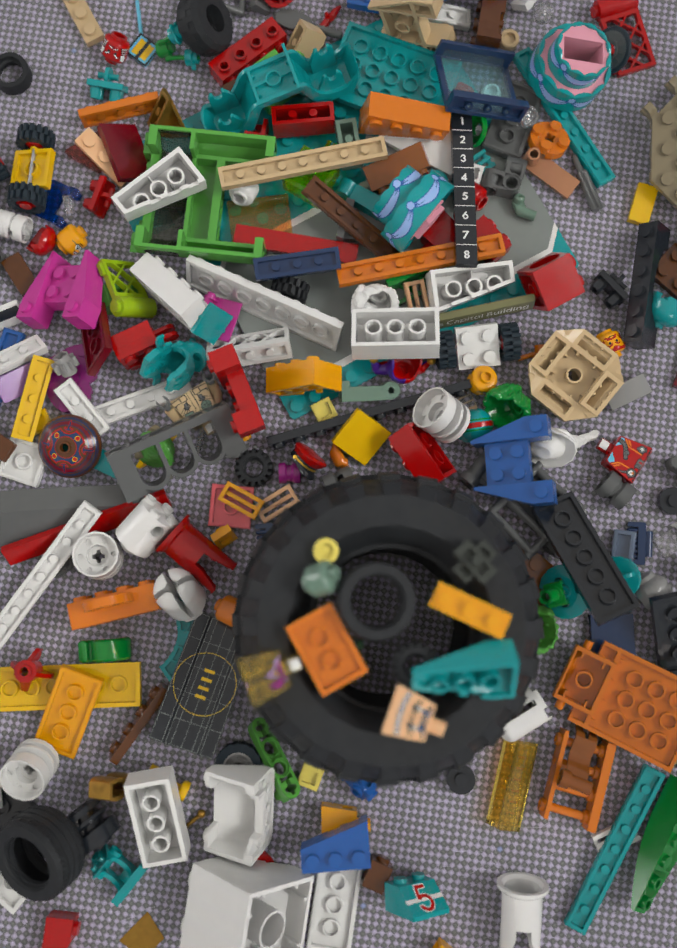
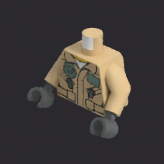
(194, 400)

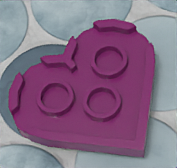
(81, 378)

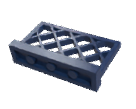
(297, 264)

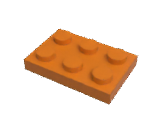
(326, 649)

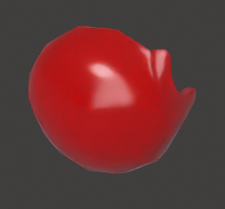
(43, 241)

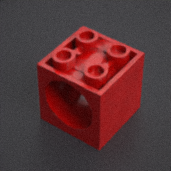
(552, 280)

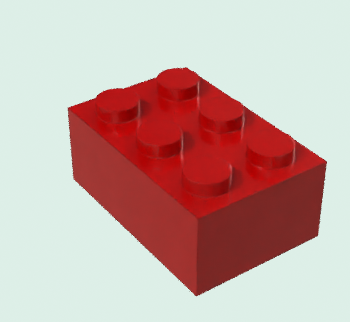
(421, 453)

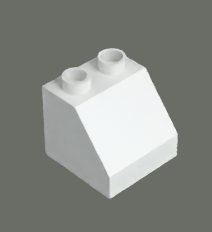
(245, 905)

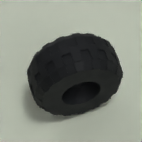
(204, 26)

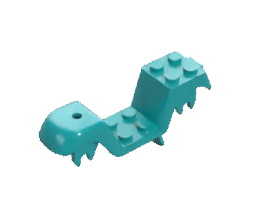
(320, 77)

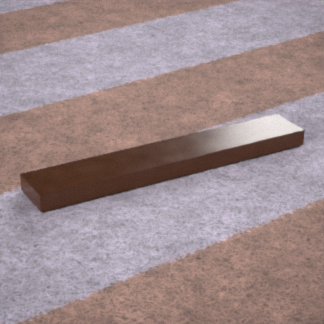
(347, 217)

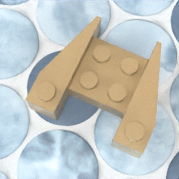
(410, 22)

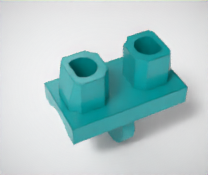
(98, 86)

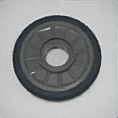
(621, 40)

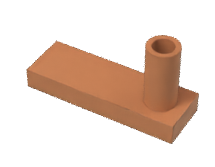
(550, 173)

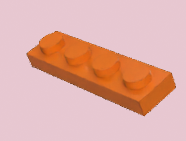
(118, 109)

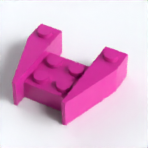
(66, 289)

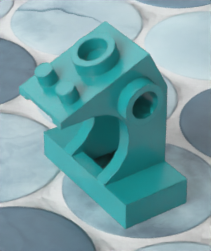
(126, 880)

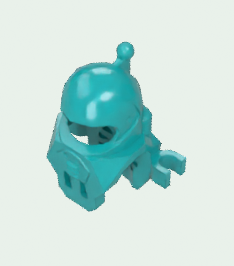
(176, 359)

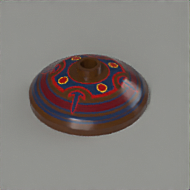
(82, 441)

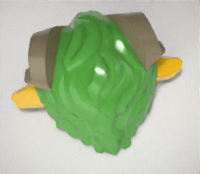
(150, 456)

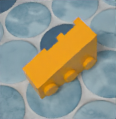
(303, 376)

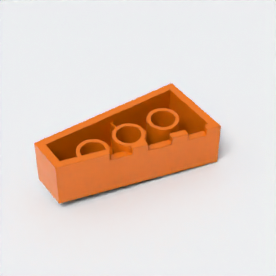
(403, 117)

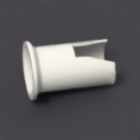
(521, 907)

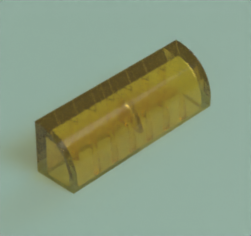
(511, 785)

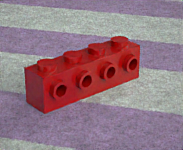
(247, 51)

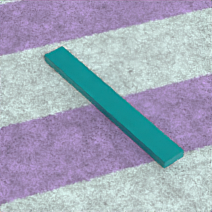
(580, 142)
(614, 849)

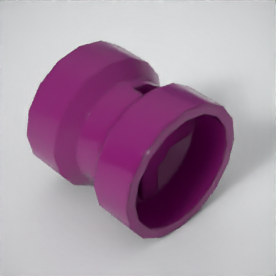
(288, 473)

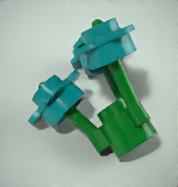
(166, 48)

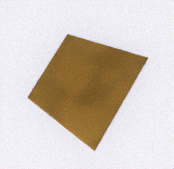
(143, 934)

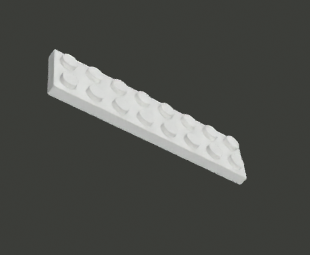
(264, 303)

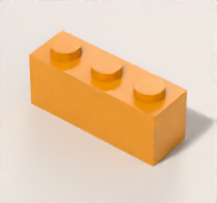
(470, 610)

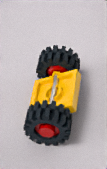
(32, 169)

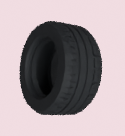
(57, 841)

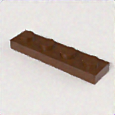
(132, 730)

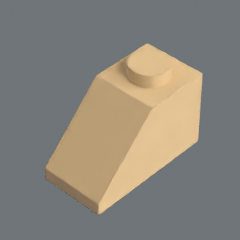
(306, 38)

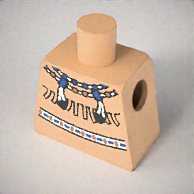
(411, 717)

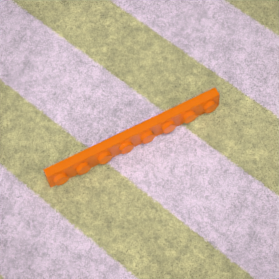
(414, 261)

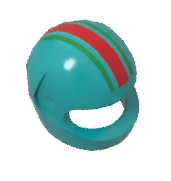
(479, 425)

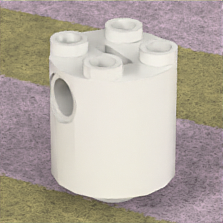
(146, 527)

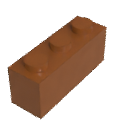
(384, 171)

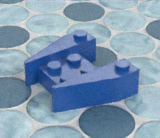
(510, 462)

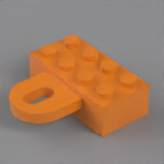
(112, 606)

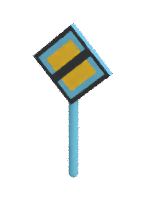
(142, 48)

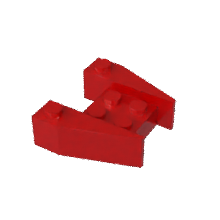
(231, 375)

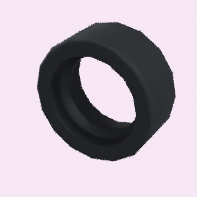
(23, 82)

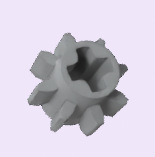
(65, 364)

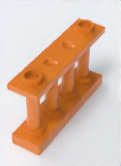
(599, 774)

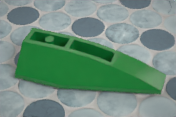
(657, 849)

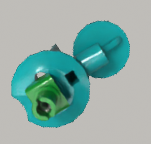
(559, 593)

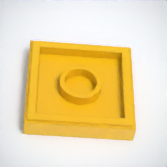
(361, 436)

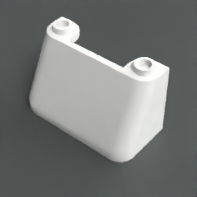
(241, 811)

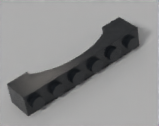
(640, 325)

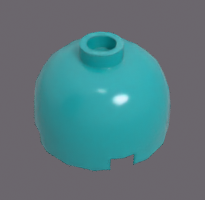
(664, 311)

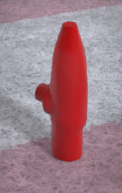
(329, 17)

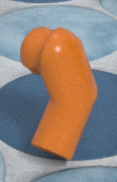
(337, 457)

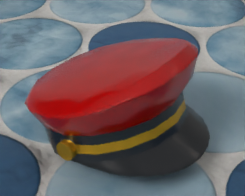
(307, 460)

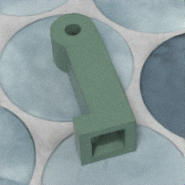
(386, 391)

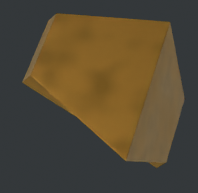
(165, 112)

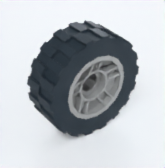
(239, 753)

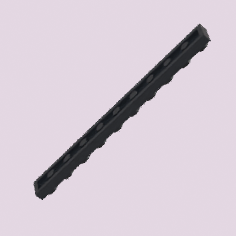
(377, 412)

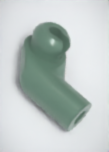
(520, 208)

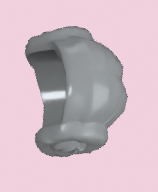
(652, 586)

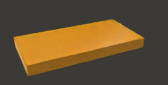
(69, 709)

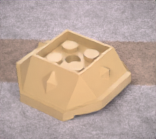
(590, 359)

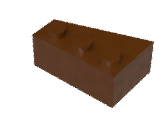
(489, 23)

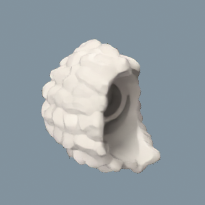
(374, 296)

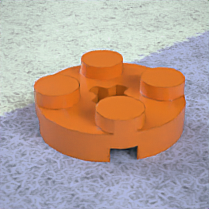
(552, 131)

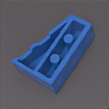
(338, 849)

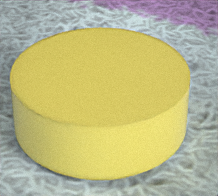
(326, 550)

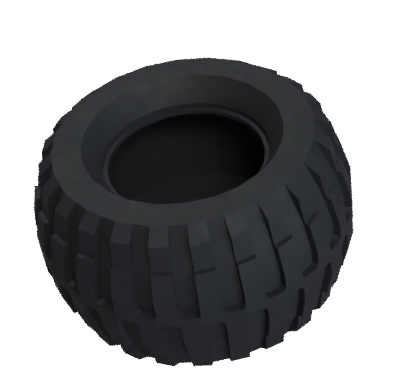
(410, 520)

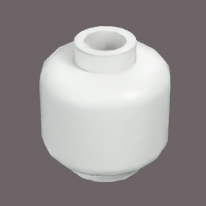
(244, 195)

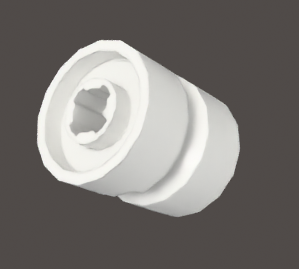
(15, 226)

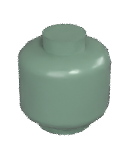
(321, 578)

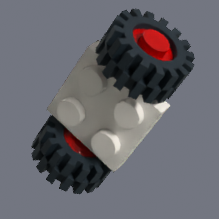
(479, 346)

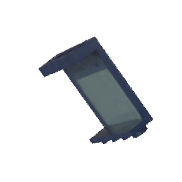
(477, 81)

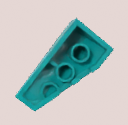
(481, 669)

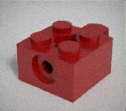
(139, 340)

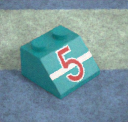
(414, 897)

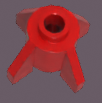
(34, 671)

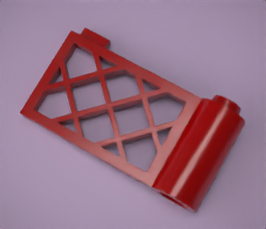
(613, 11)

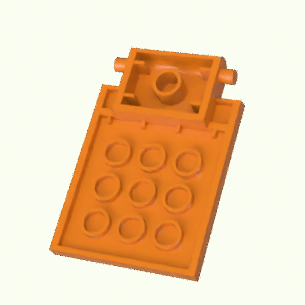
(622, 700)

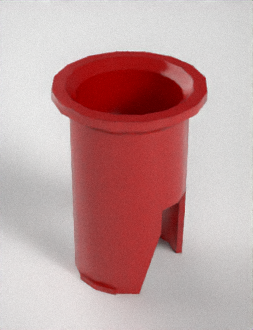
(188, 545)

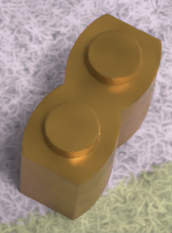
(108, 787)

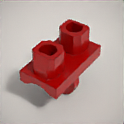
(101, 197)

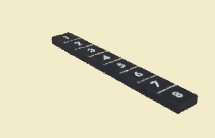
(464, 192)

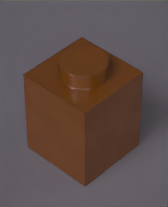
(378, 874)

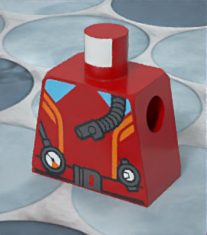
(624, 457)

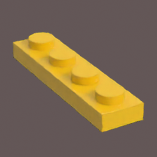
(32, 398)

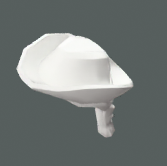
(561, 448)

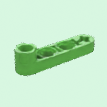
(277, 757)

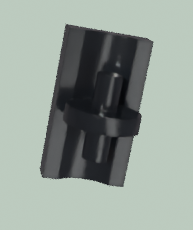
(612, 286)

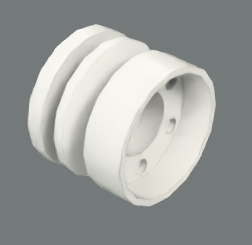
(441, 415)
(90, 547)
(29, 769)

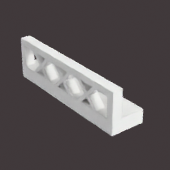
(261, 351)

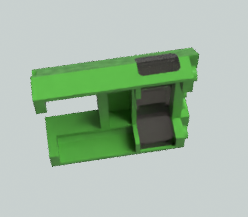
(195, 221)

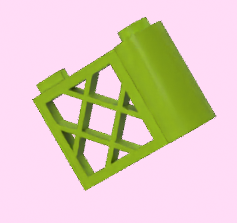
(126, 303)

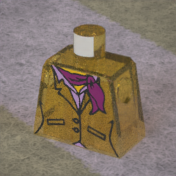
(267, 674)

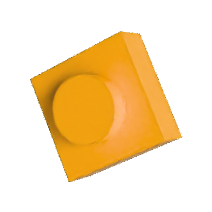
(223, 536)

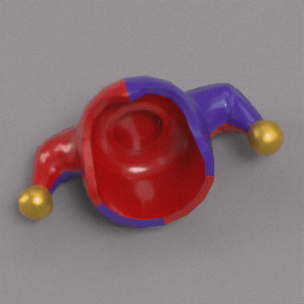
(401, 370)

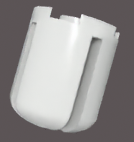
(184, 588)
(528, 719)

